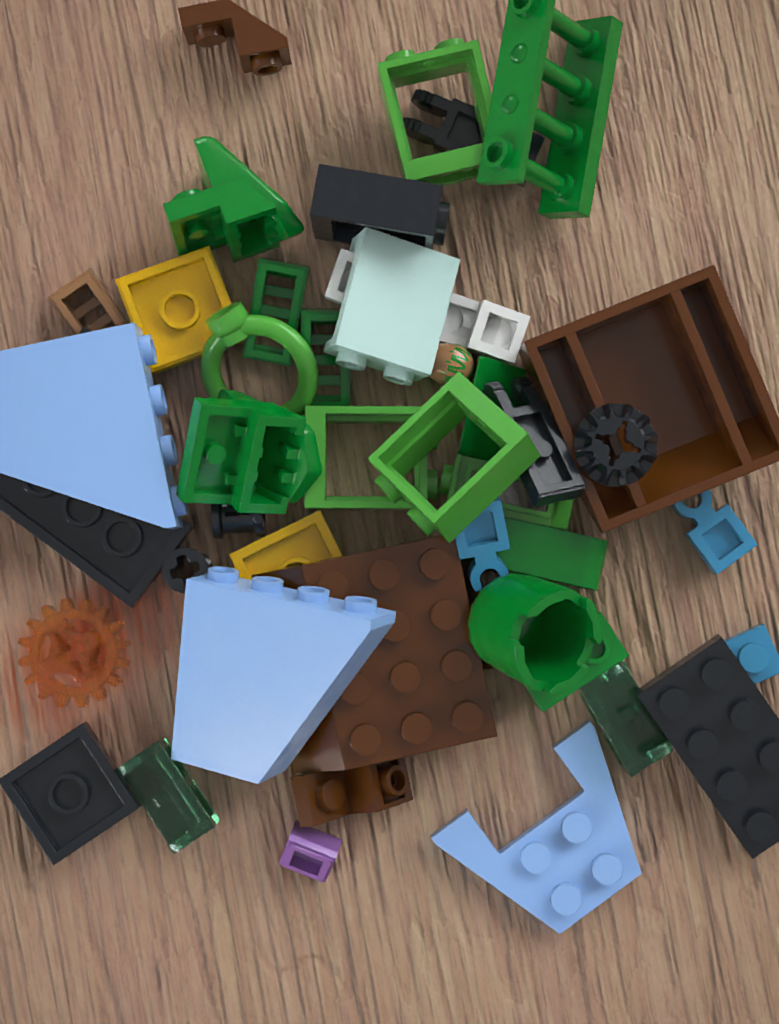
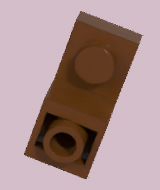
(258, 44)
(363, 789)

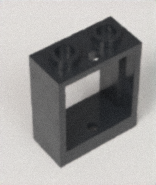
(355, 199)

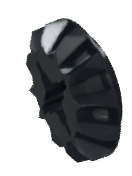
(593, 455)

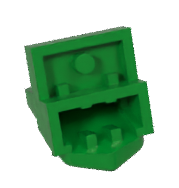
(231, 211)
(247, 455)

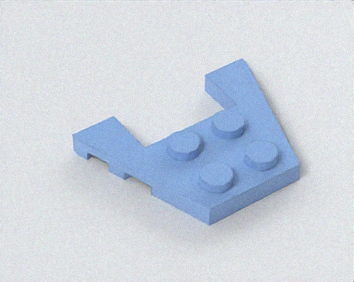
(569, 856)

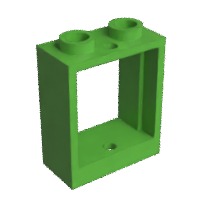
(408, 68)
(318, 419)
(426, 429)

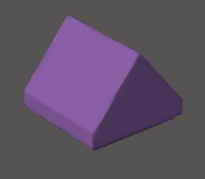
(310, 852)

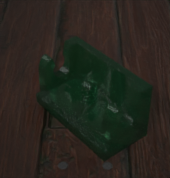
(624, 719)
(169, 795)

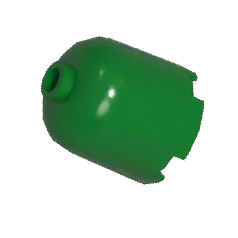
(534, 631)

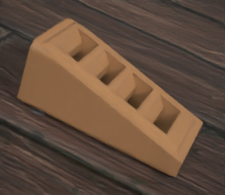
(75, 287)

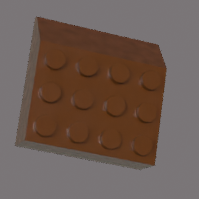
(683, 366)
(423, 678)

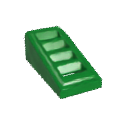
(291, 270)
(325, 316)

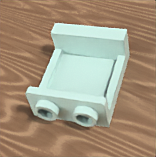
(393, 307)

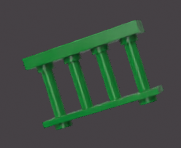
(580, 109)

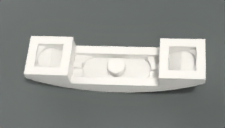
(478, 326)

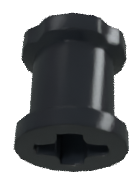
(227, 521)
(174, 562)

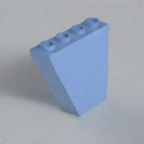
(89, 423)
(263, 668)

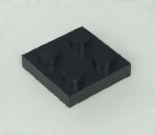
(69, 793)

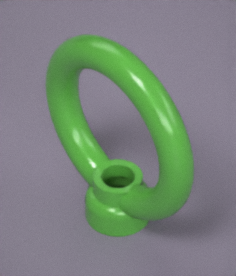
(232, 326)

